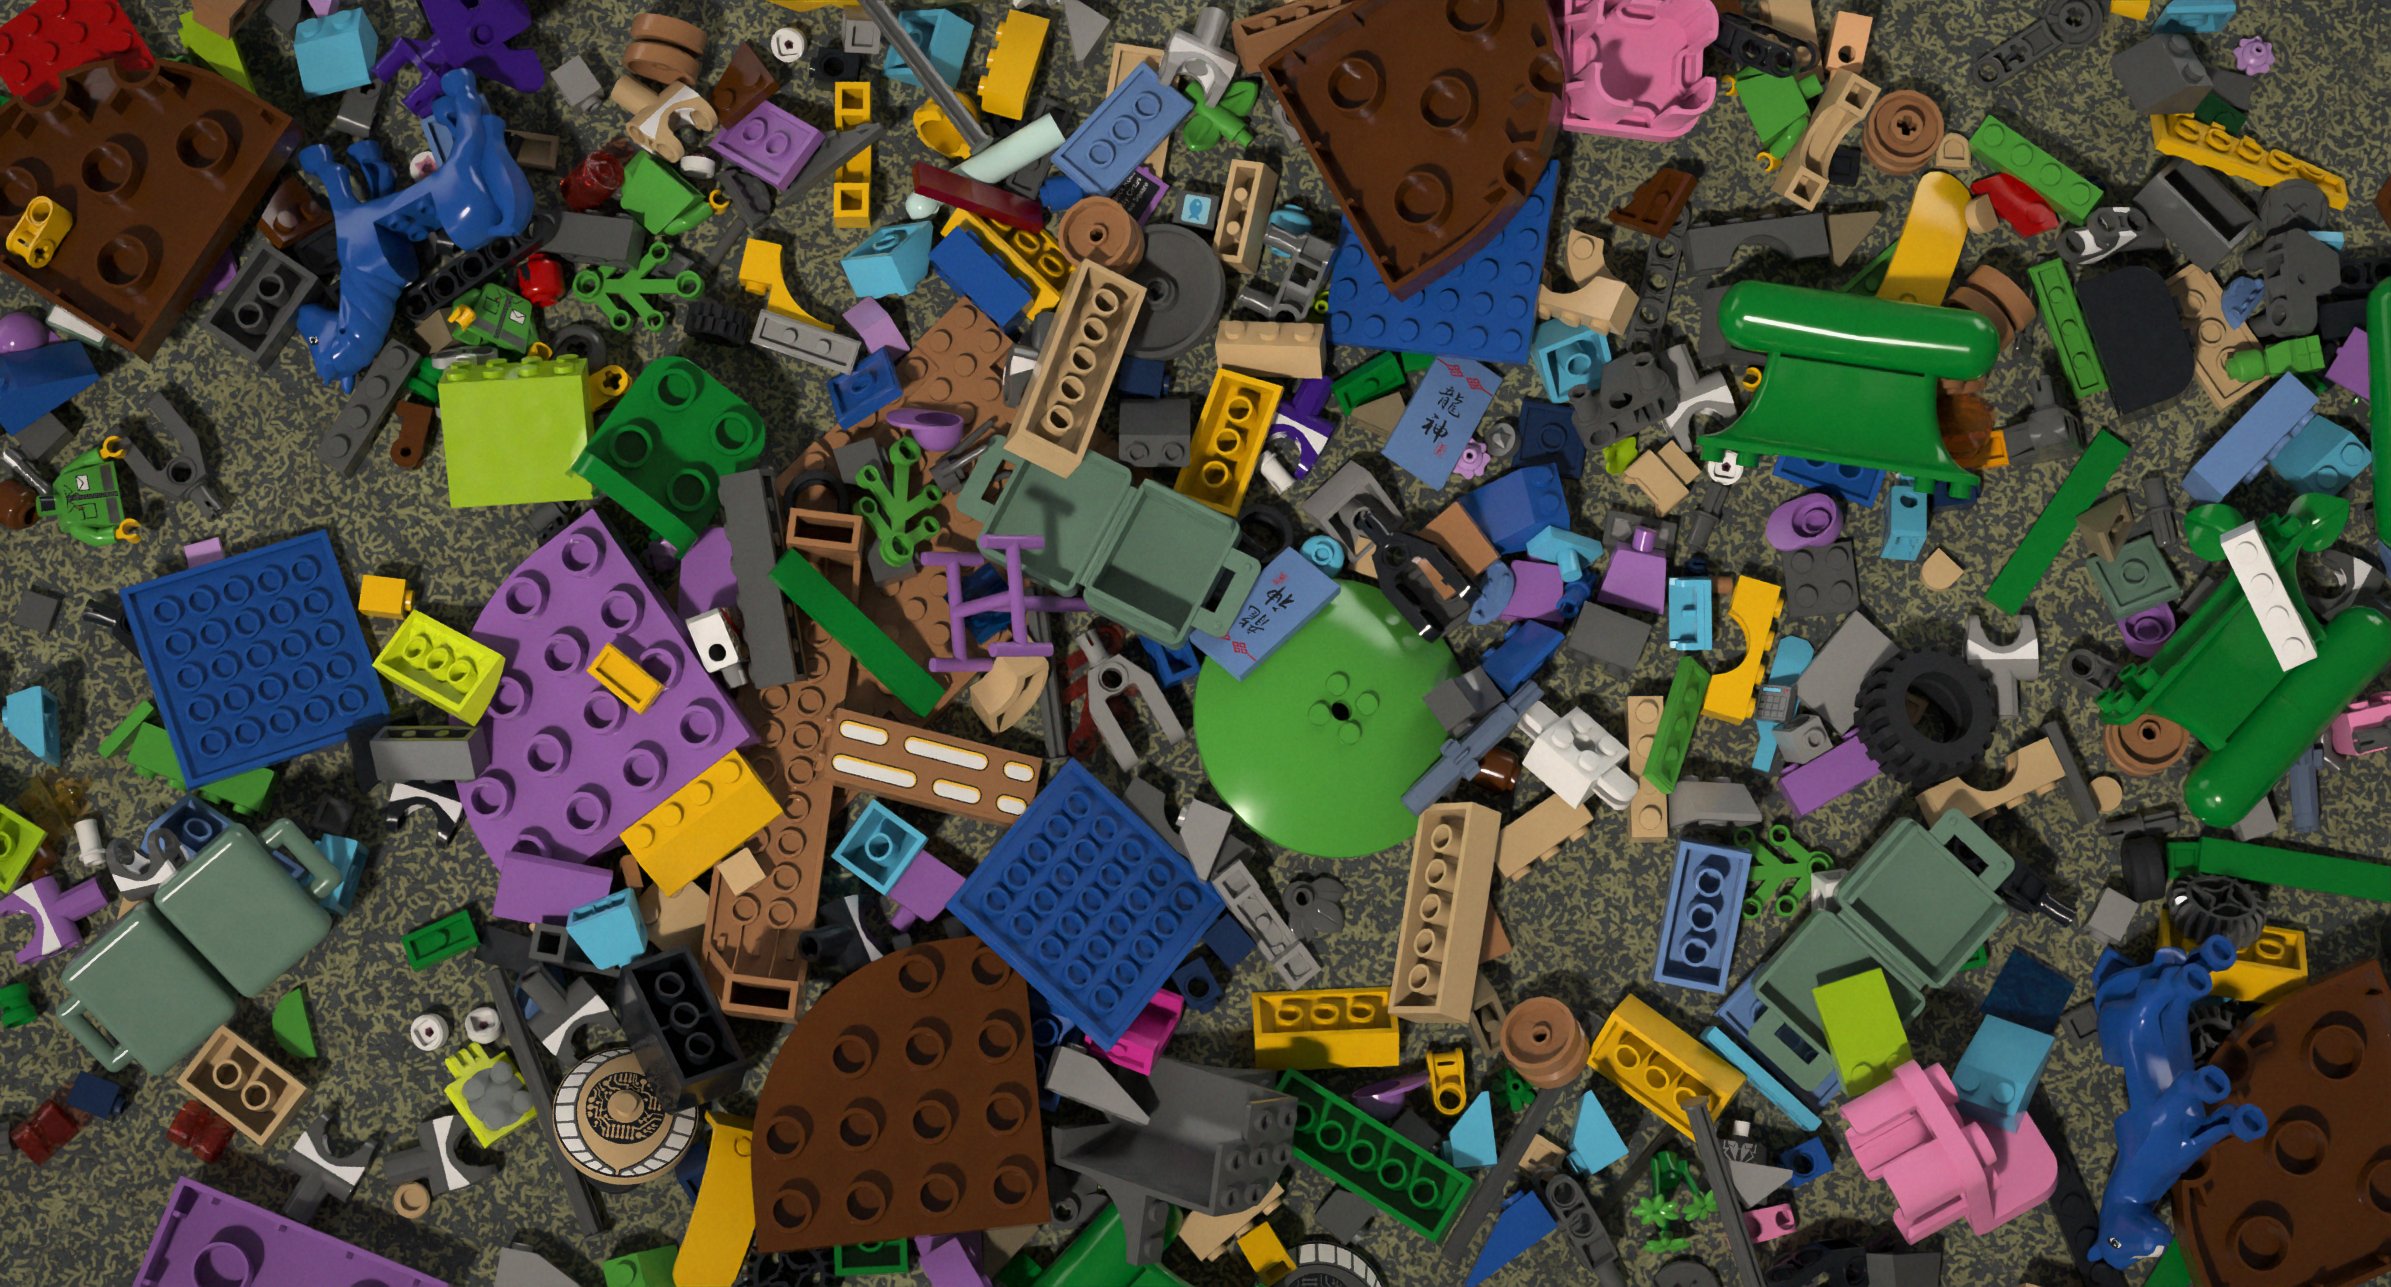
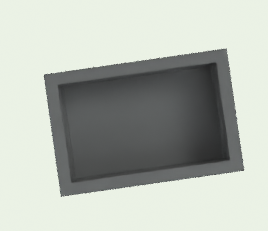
(2196, 212)

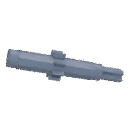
(1462, 757)
(2304, 791)

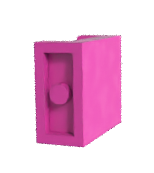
(1146, 1036)

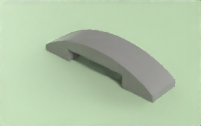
(1264, 925)

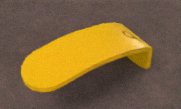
(1928, 241)
(723, 1209)

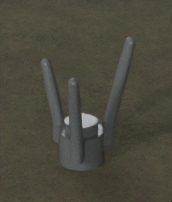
(948, 469)

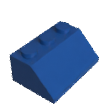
(982, 279)
(1840, 480)

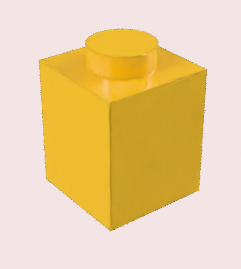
(386, 597)
(1266, 1254)

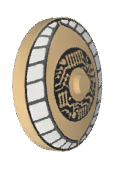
(614, 1124)

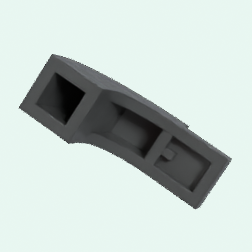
(557, 948)

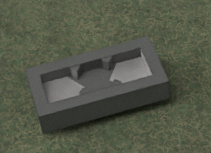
(1622, 526)

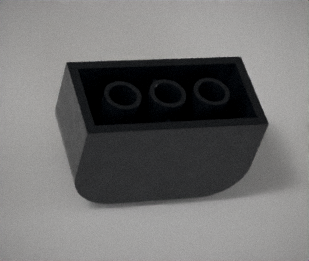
(2138, 340)
(678, 1030)

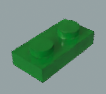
(1368, 383)
(441, 941)

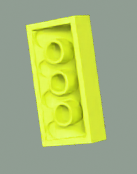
(442, 667)

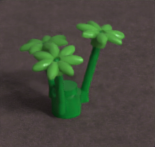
(1666, 1174)

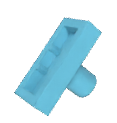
(1566, 549)

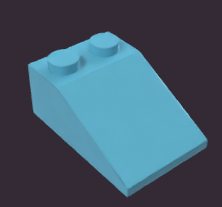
(2000, 1072)

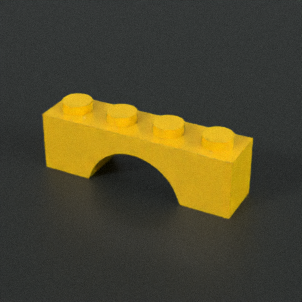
(854, 178)
(1753, 608)

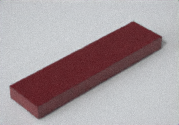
(977, 197)

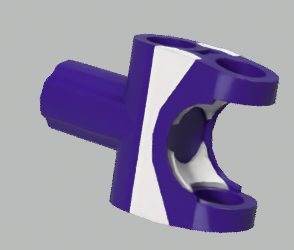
(1302, 423)

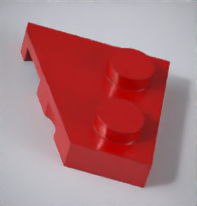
(2017, 204)

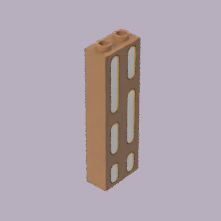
(925, 768)

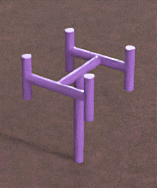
(1006, 601)

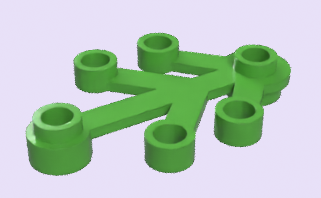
(633, 285)
(896, 505)
(1775, 871)

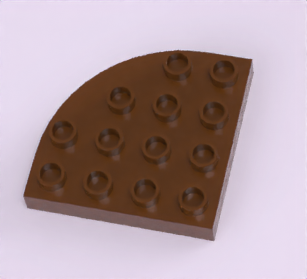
(1426, 122)
(155, 183)
(903, 1107)
(2317, 1188)

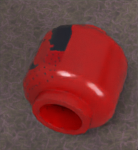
(541, 280)

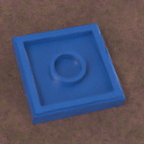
(866, 390)

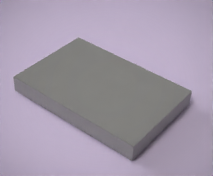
(1839, 668)

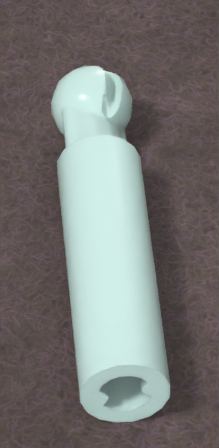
(996, 162)

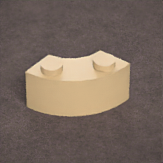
(1584, 260)
(1008, 691)

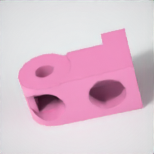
(1769, 1223)

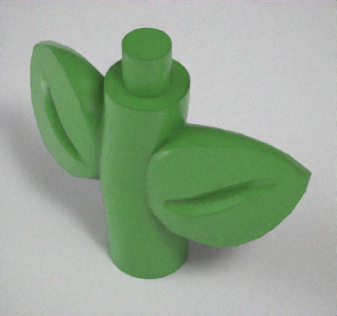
(1206, 127)

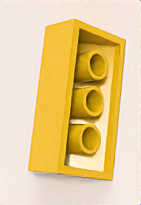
(1027, 255)
(1228, 441)
(702, 823)
(2260, 972)
(1324, 1029)
(1662, 1064)

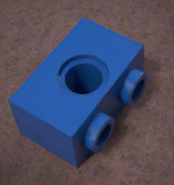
(1169, 665)

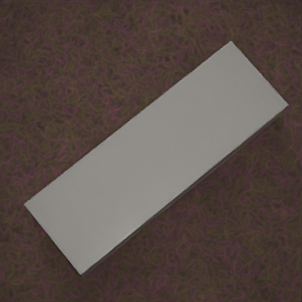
(806, 342)

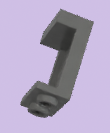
(1154, 432)

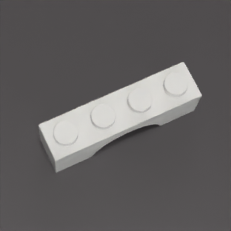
(2268, 596)

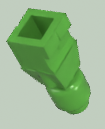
(2295, 356)

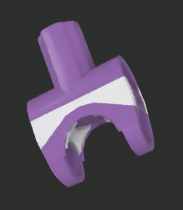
(53, 914)

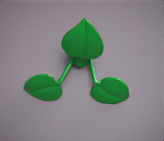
(2210, 521)

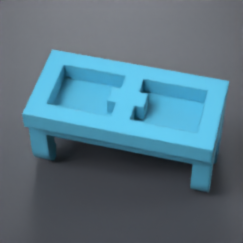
(1690, 613)

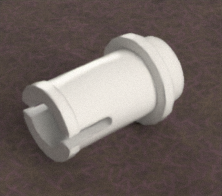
(1274, 472)
(90, 843)

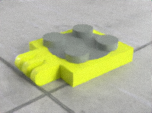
(489, 1093)

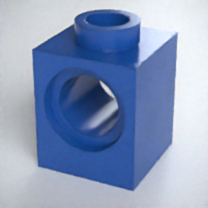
(1817, 1156)

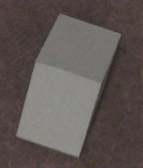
(1086, 30)
(1755, 1181)

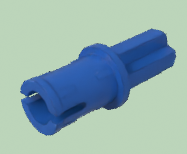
(1576, 594)

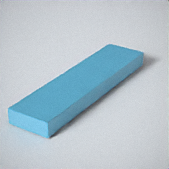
(1760, 1079)

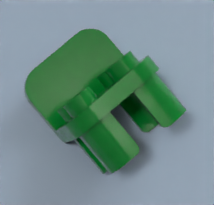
(668, 448)

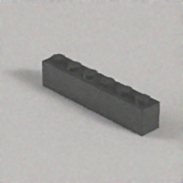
(756, 546)

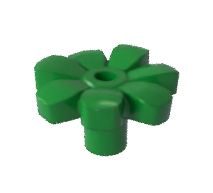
(1508, 1094)

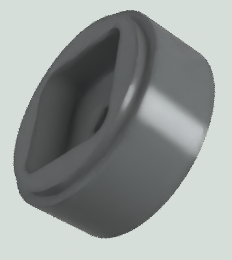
(1503, 441)

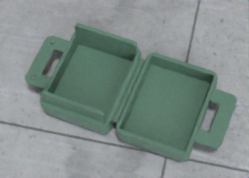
(1138, 552)
(1901, 911)
(218, 926)

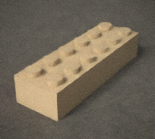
(1075, 368)
(1444, 913)

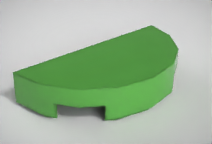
(127, 731)
(293, 1026)

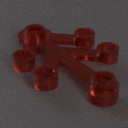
(1081, 687)

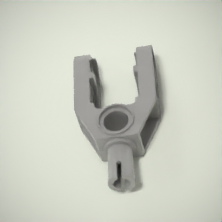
(1099, 694)

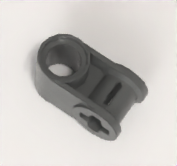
(361, 111)
(2098, 673)

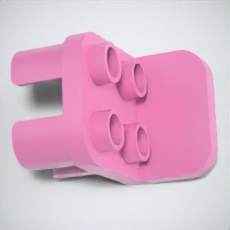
(1635, 66)
(1944, 1161)

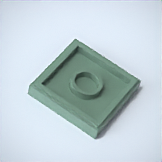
(2135, 579)

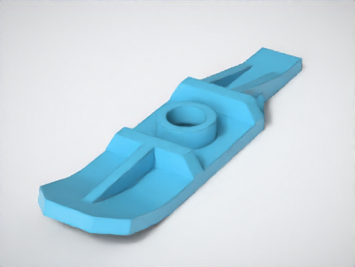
(1790, 661)

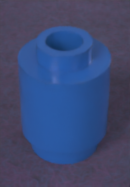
(1061, 193)

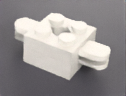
(1576, 757)

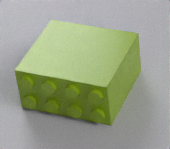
(515, 430)

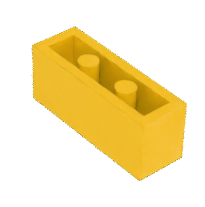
(1013, 64)

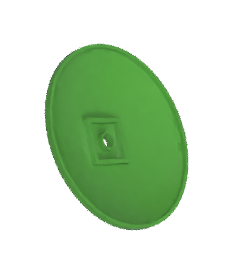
(1297, 768)

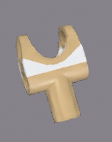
(662, 114)

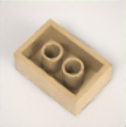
(245, 1086)

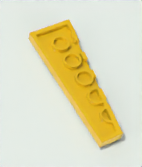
(2235, 157)

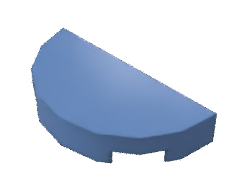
(2241, 299)
(1497, 591)

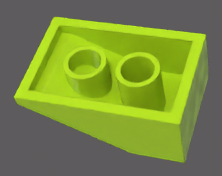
(215, 52)
(18, 845)
(1862, 1030)

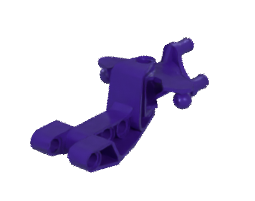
(467, 37)

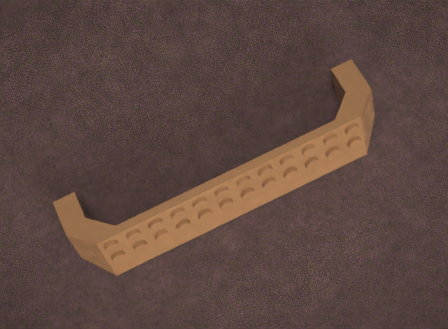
(753, 938)

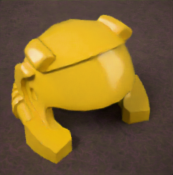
(938, 131)

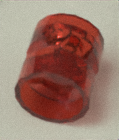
(592, 181)
(44, 1132)
(202, 1133)

